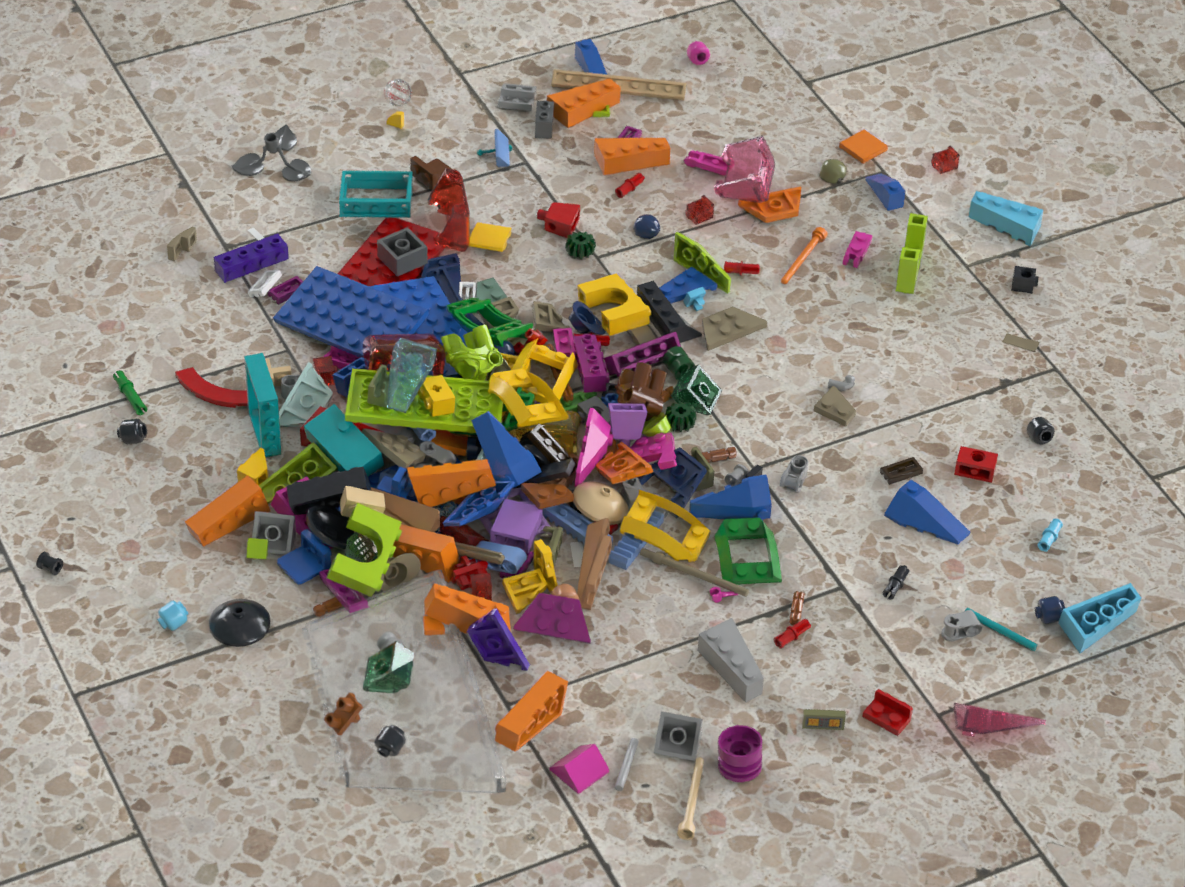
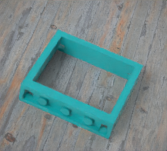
(375, 206)
(262, 404)

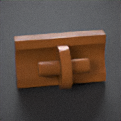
(346, 713)

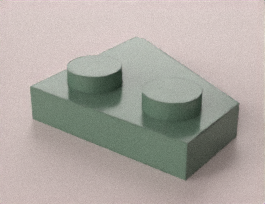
(489, 290)

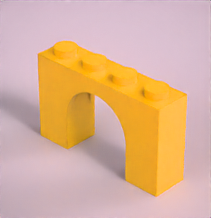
(613, 289)

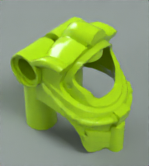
(475, 358)

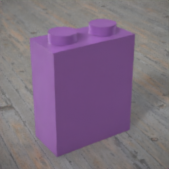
(516, 525)

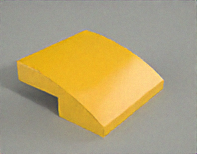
(490, 236)

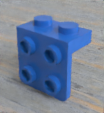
(306, 560)

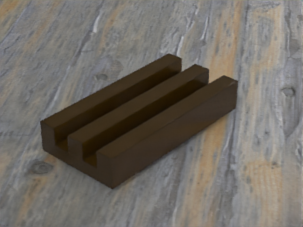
(902, 473)

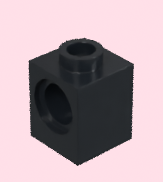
(1024, 279)

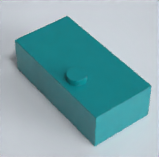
(343, 442)

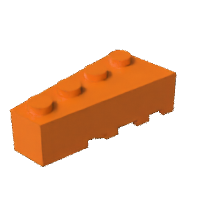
(581, 102)
(630, 154)
(450, 481)
(228, 512)
(432, 549)
(460, 608)
(533, 712)

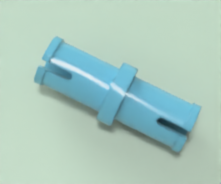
(1050, 535)

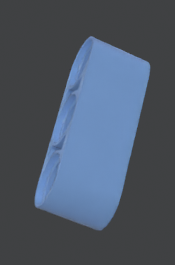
(513, 557)

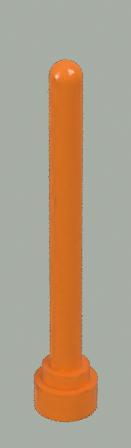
(818, 236)

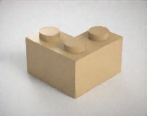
(353, 495)

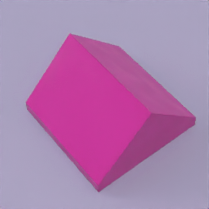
(581, 767)

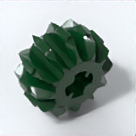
(580, 245)
(681, 416)

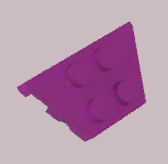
(555, 618)

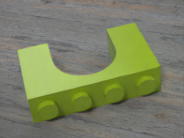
(911, 253)
(383, 532)

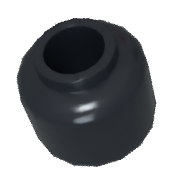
(1040, 430)
(132, 431)
(390, 741)

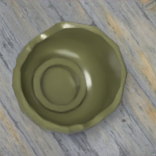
(832, 170)

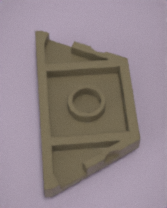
(729, 326)
(396, 448)

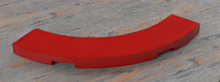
(209, 392)

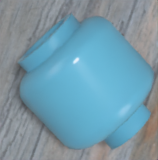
(172, 615)

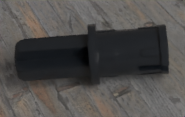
(896, 582)

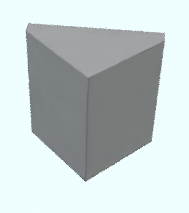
(276, 528)
(678, 736)

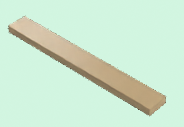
(628, 85)

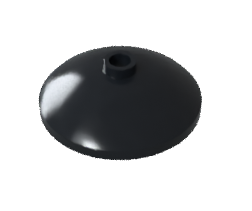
(329, 526)
(239, 622)

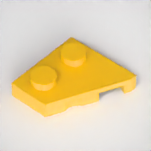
(544, 561)
(524, 588)

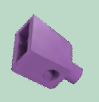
(627, 421)

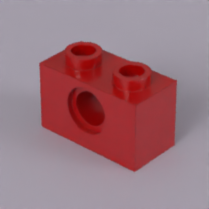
(976, 464)

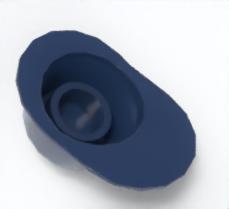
(584, 320)

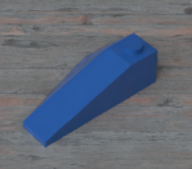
(504, 453)
(743, 500)
(480, 504)
(920, 509)

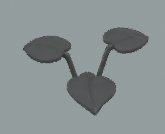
(284, 139)

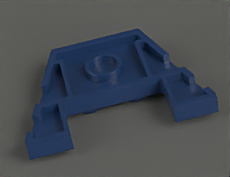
(681, 479)

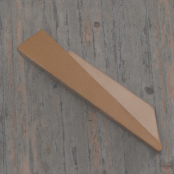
(411, 512)
(594, 559)

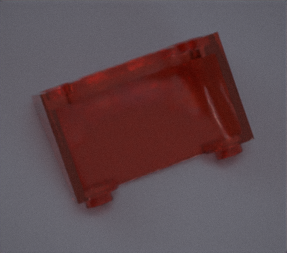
(451, 201)
(379, 348)

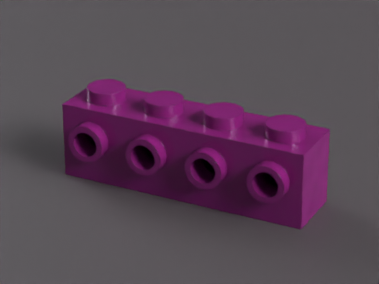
(645, 352)
(590, 363)

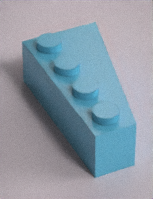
(1006, 215)
(1099, 615)

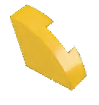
(396, 120)

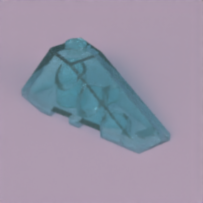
(408, 371)

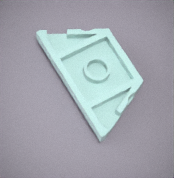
(305, 398)

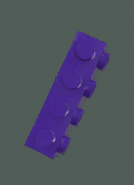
(251, 258)

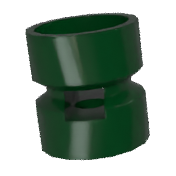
(677, 361)

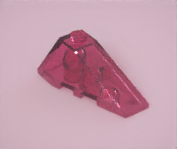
(983, 721)

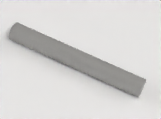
(626, 764)

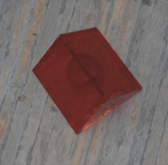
(461, 534)

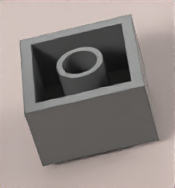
(402, 251)

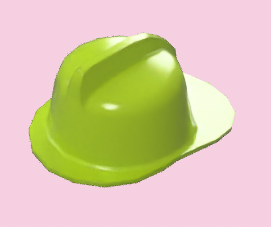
(656, 425)

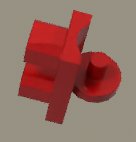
(531, 335)
(465, 569)

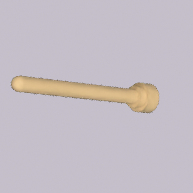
(686, 828)

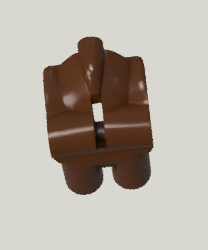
(642, 388)

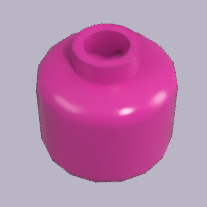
(698, 53)

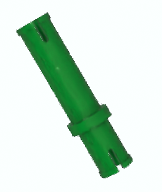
(127, 388)

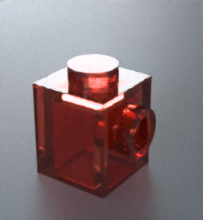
(325, 368)

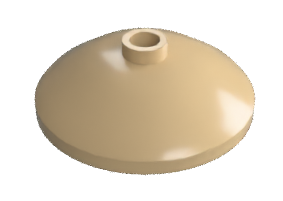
(600, 502)

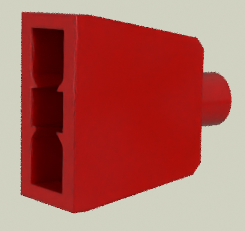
(560, 218)

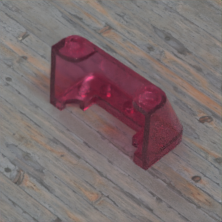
(748, 171)

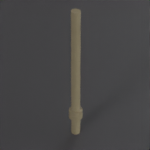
(659, 558)

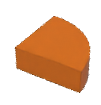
(433, 626)

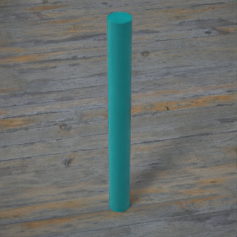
(1005, 631)

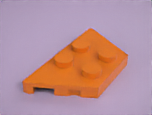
(780, 205)
(623, 465)

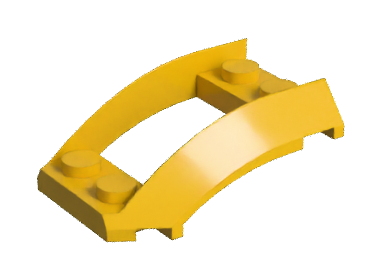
(554, 359)
(504, 386)
(636, 524)

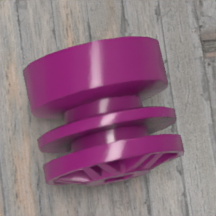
(740, 753)

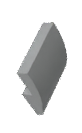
(517, 97)

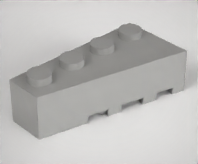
(731, 658)

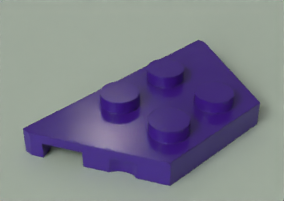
(496, 641)

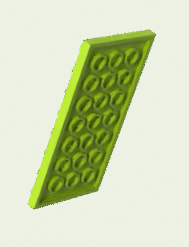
(470, 402)

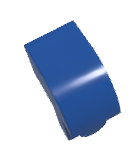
(397, 485)

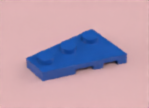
(689, 280)

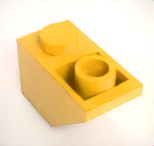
(254, 467)

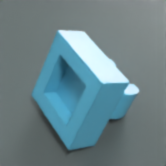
(695, 298)

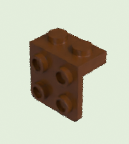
(429, 172)

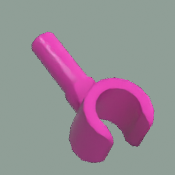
(717, 595)

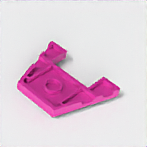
(655, 448)

